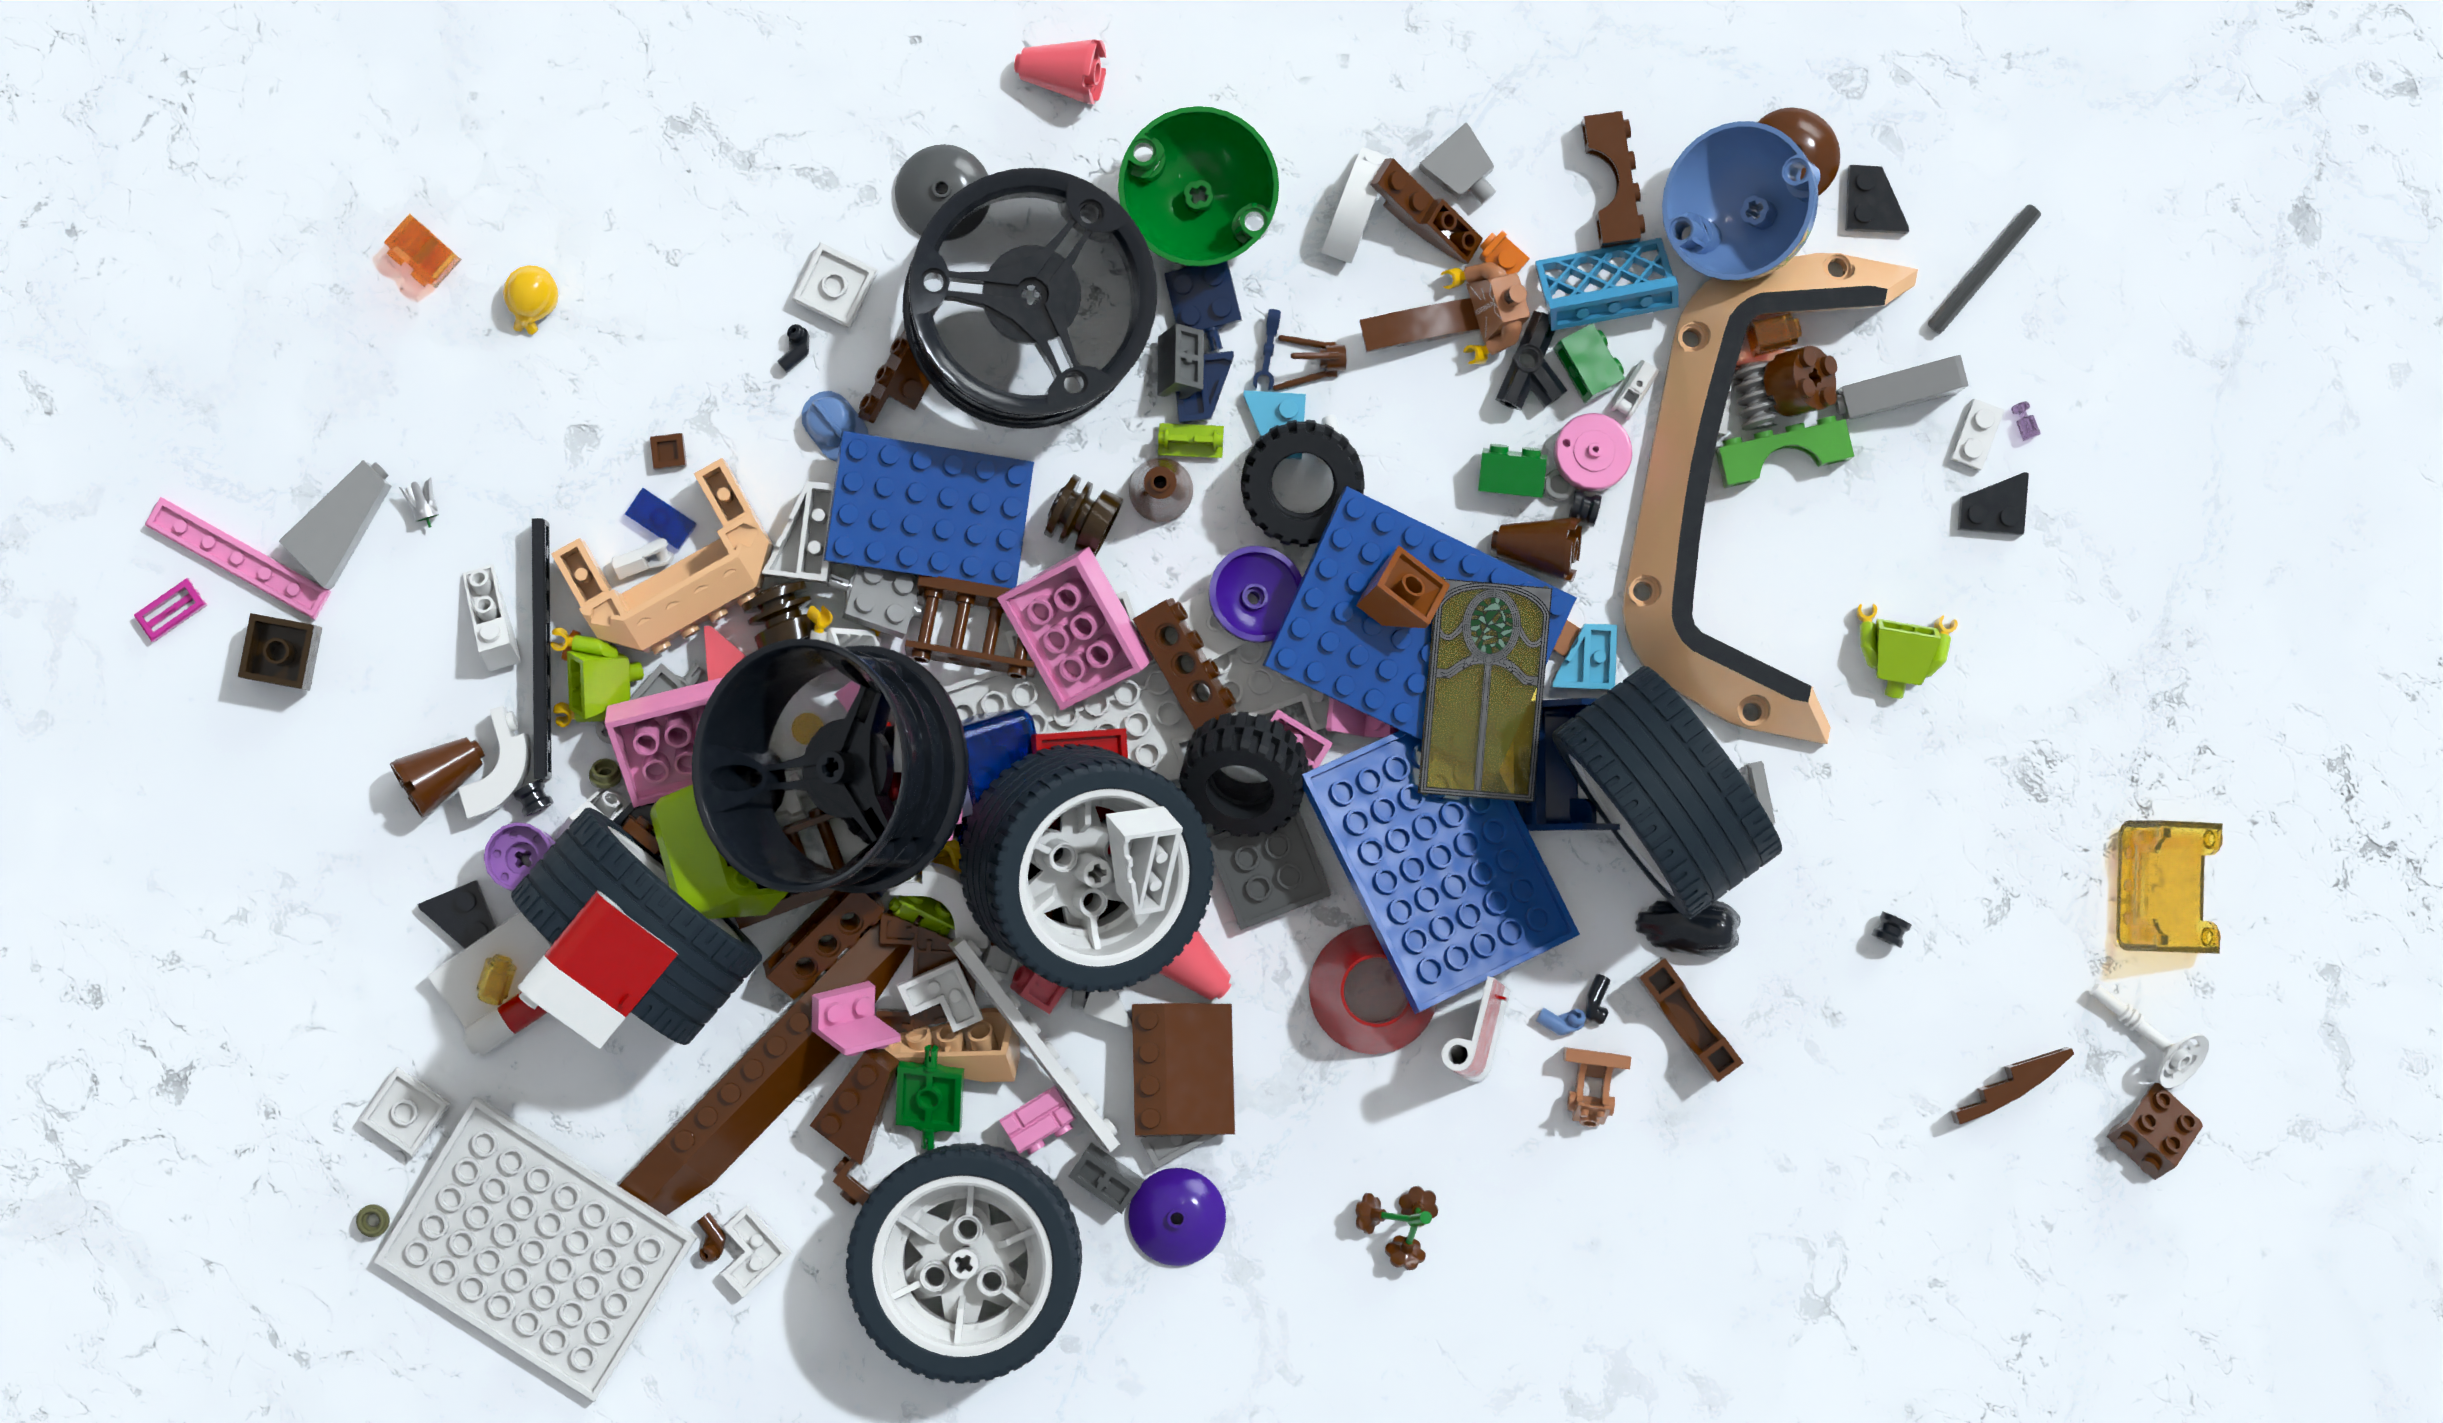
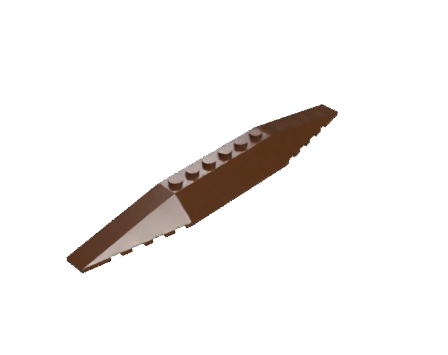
(756, 1087)

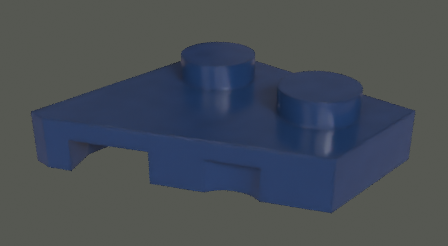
(1202, 404)

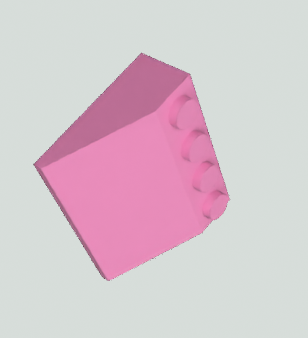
(1075, 629)
(656, 739)

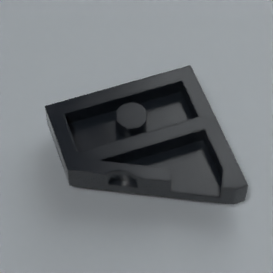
(1872, 203)
(1996, 507)
(461, 913)

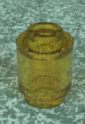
(496, 979)

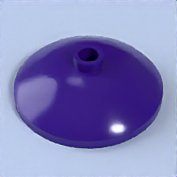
(1257, 572)
(1173, 1192)

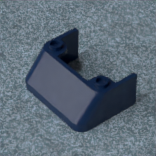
(1556, 789)

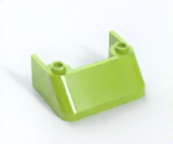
(696, 866)

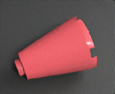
(1065, 68)
(1199, 969)

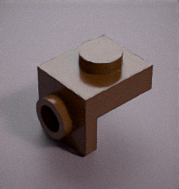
(852, 1189)

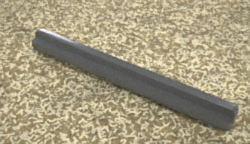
(1984, 269)

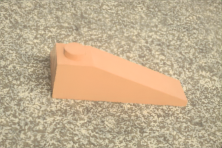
(985, 1049)

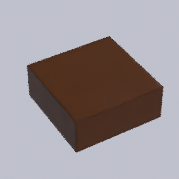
(668, 451)

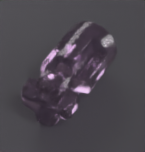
(2026, 424)

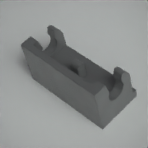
(1180, 361)
(1106, 1178)

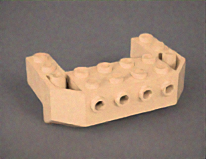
(685, 592)

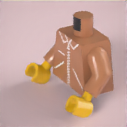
(1498, 306)

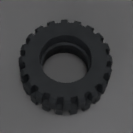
(1265, 457)
(1246, 743)

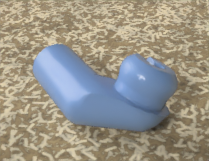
(1564, 1023)

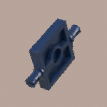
(1204, 299)

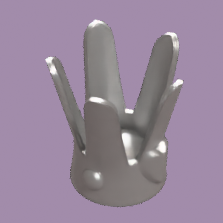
(422, 507)

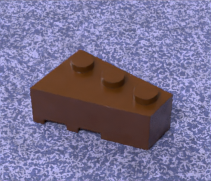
(857, 1105)

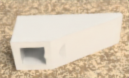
(490, 618)

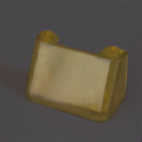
(2164, 886)

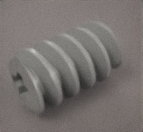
(1755, 396)

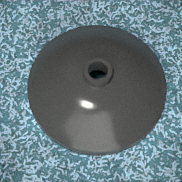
(921, 175)

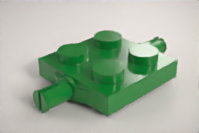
(929, 1096)

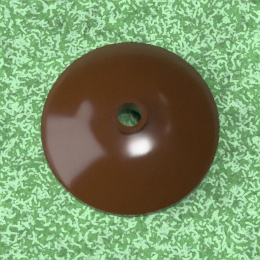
(1813, 137)

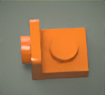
(1503, 253)

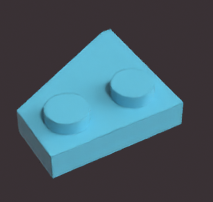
(1275, 409)
(1590, 659)

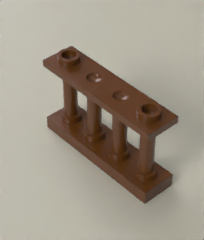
(966, 595)
(795, 900)

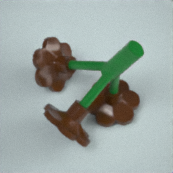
(1417, 1210)

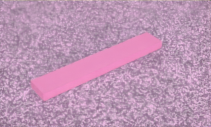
(238, 558)

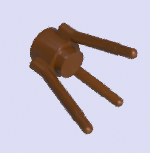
(1329, 356)

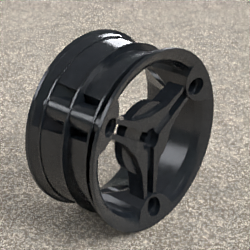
(1014, 274)
(843, 769)

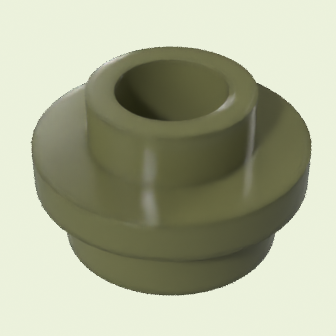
(605, 774)
(363, 1224)

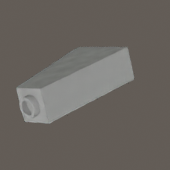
(1902, 388)
(337, 523)

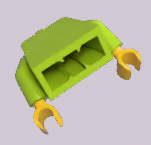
(1903, 650)
(595, 678)

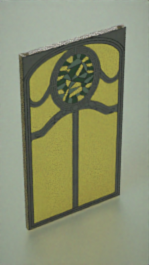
(1485, 691)

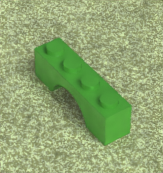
(1824, 443)

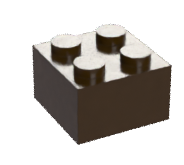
(280, 651)

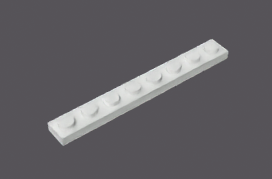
(1027, 1031)

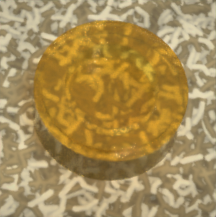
(805, 727)

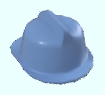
(826, 417)

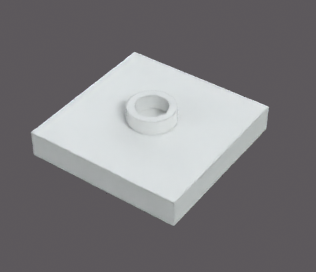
(835, 285)
(1215, 638)
(405, 1112)

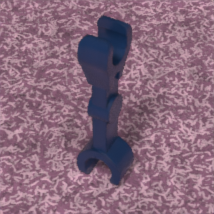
(1272, 325)

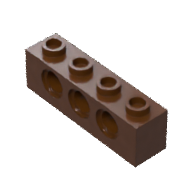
(1152, 626)
(804, 942)

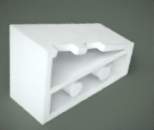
(803, 541)

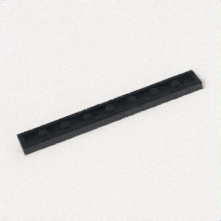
(541, 648)

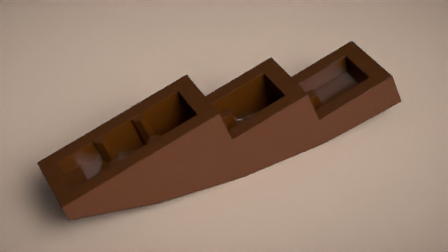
(1419, 325)
(2021, 1079)

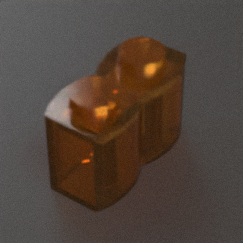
(421, 251)
(1773, 334)

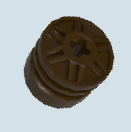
(1082, 515)
(780, 613)

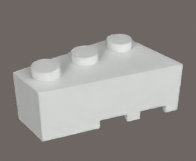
(1143, 856)

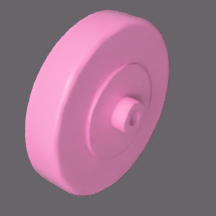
(1592, 452)

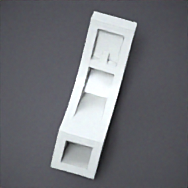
(1354, 207)
(509, 773)
(945, 886)

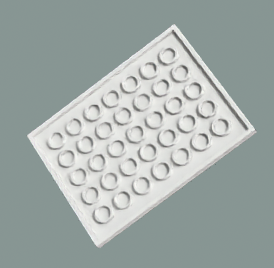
(535, 1249)

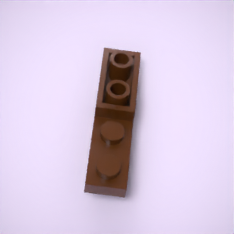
(1427, 217)

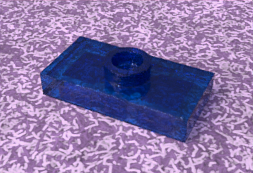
(661, 518)

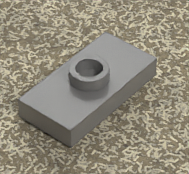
(1760, 787)

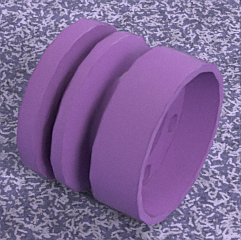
(507, 847)

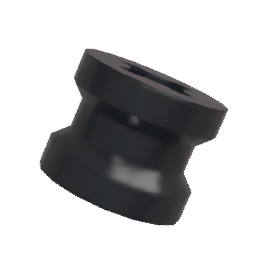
(1585, 507)
(533, 798)
(1891, 929)

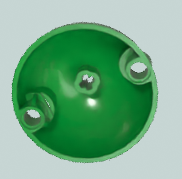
(1197, 153)

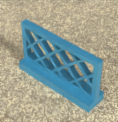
(1612, 300)

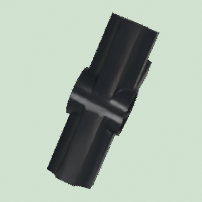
(1541, 377)

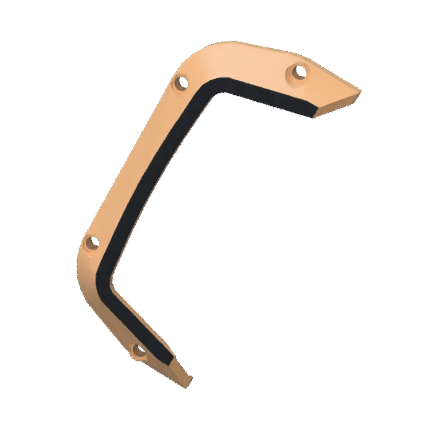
(1678, 479)

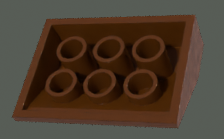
(1183, 1069)

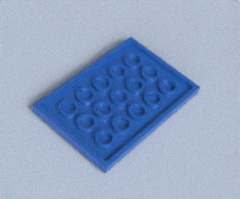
(928, 510)

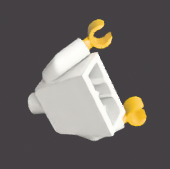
(840, 637)

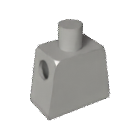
(1460, 166)

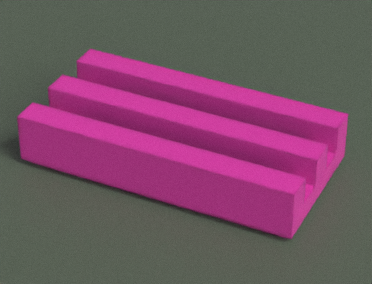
(173, 623)

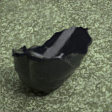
(1706, 934)

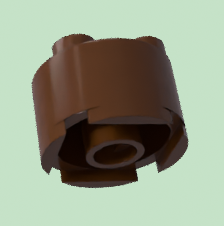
(1801, 381)

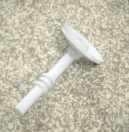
(2182, 1063)

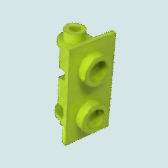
(1190, 440)
(933, 913)

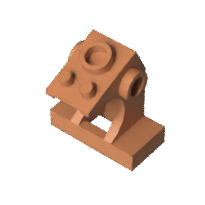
(1587, 1109)

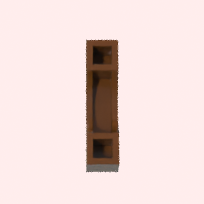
(1606, 138)
(1689, 1020)

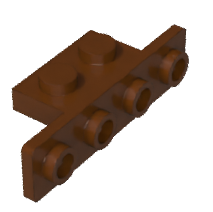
(896, 379)

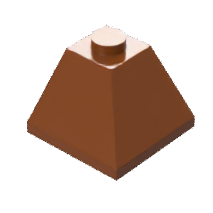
(1403, 592)

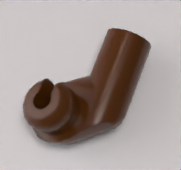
(714, 1239)

